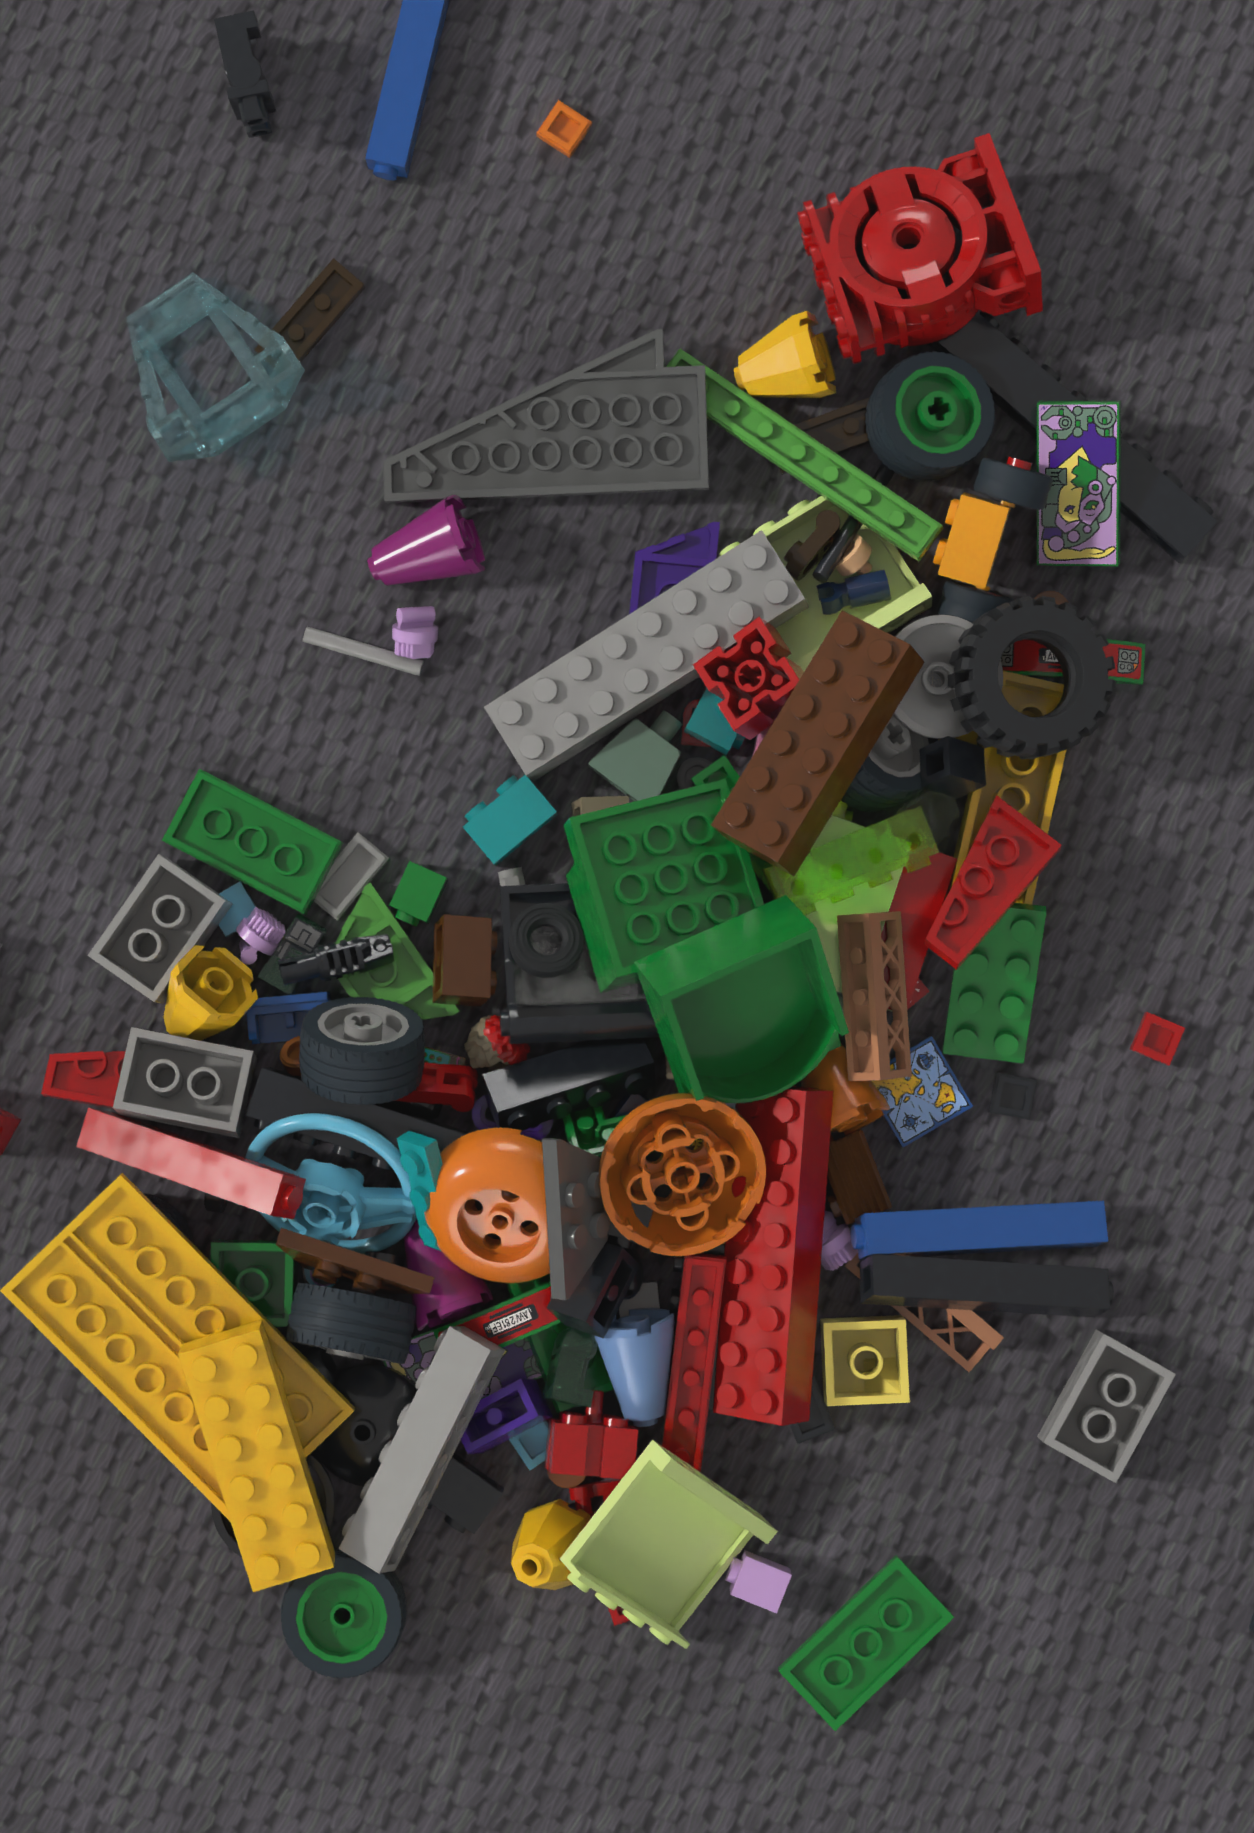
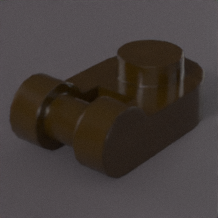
(805, 555)

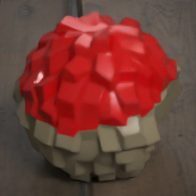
(491, 1050)

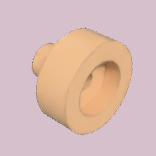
(855, 558)

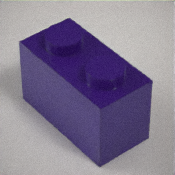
(505, 1416)

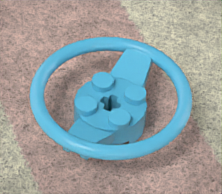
(334, 1197)

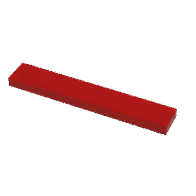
(693, 1356)

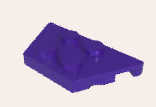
(670, 562)

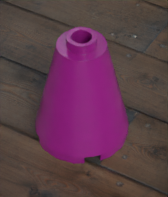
(430, 547)
(452, 1287)

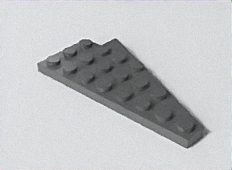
(591, 431)

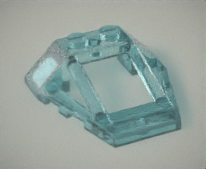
(187, 430)

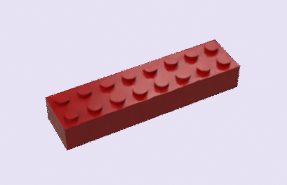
(776, 1265)

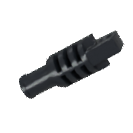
(339, 959)

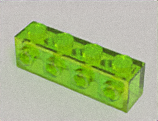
(856, 859)

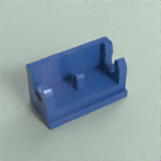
(281, 1016)

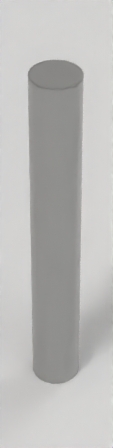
(362, 651)

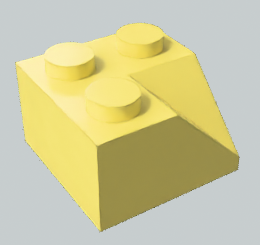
(864, 1360)

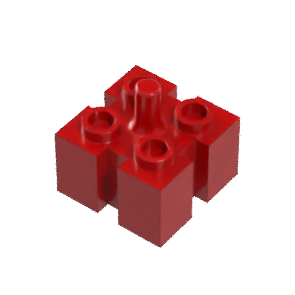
(751, 677)
(590, 1443)

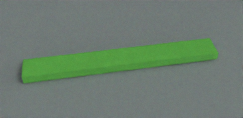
(815, 464)

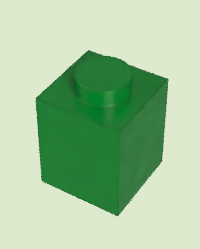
(418, 894)

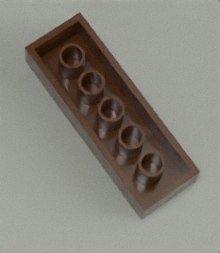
(818, 742)

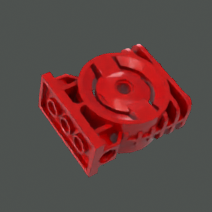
(920, 209)

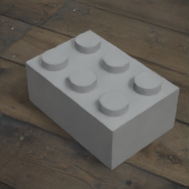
(159, 927)
(185, 1082)
(1106, 1406)

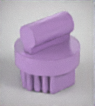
(415, 632)
(259, 933)
(836, 1244)

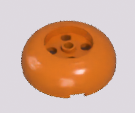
(508, 1180)
(690, 1216)

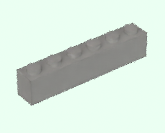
(421, 1448)

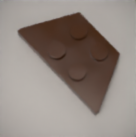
(364, 1272)

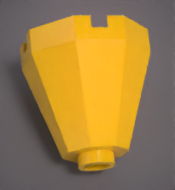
(788, 362)
(207, 993)
(543, 1540)

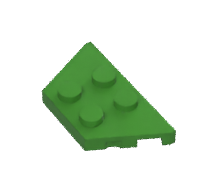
(402, 981)

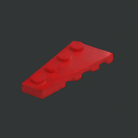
(996, 872)
(84, 1077)

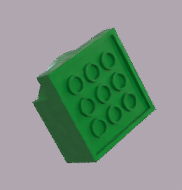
(654, 877)
(744, 1004)

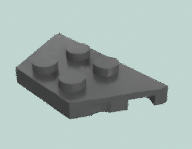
(574, 1214)

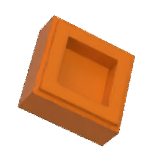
(564, 129)

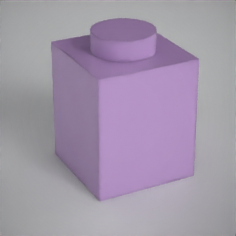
(758, 1580)

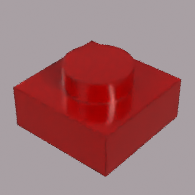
(1157, 1038)

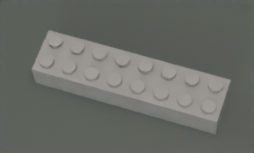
(642, 657)

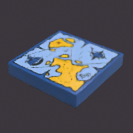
(926, 1097)

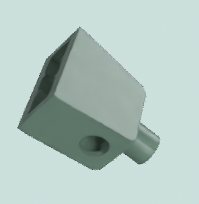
(640, 757)

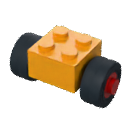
(977, 533)

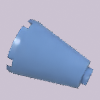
(638, 1362)

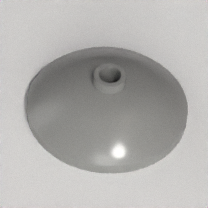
(925, 707)

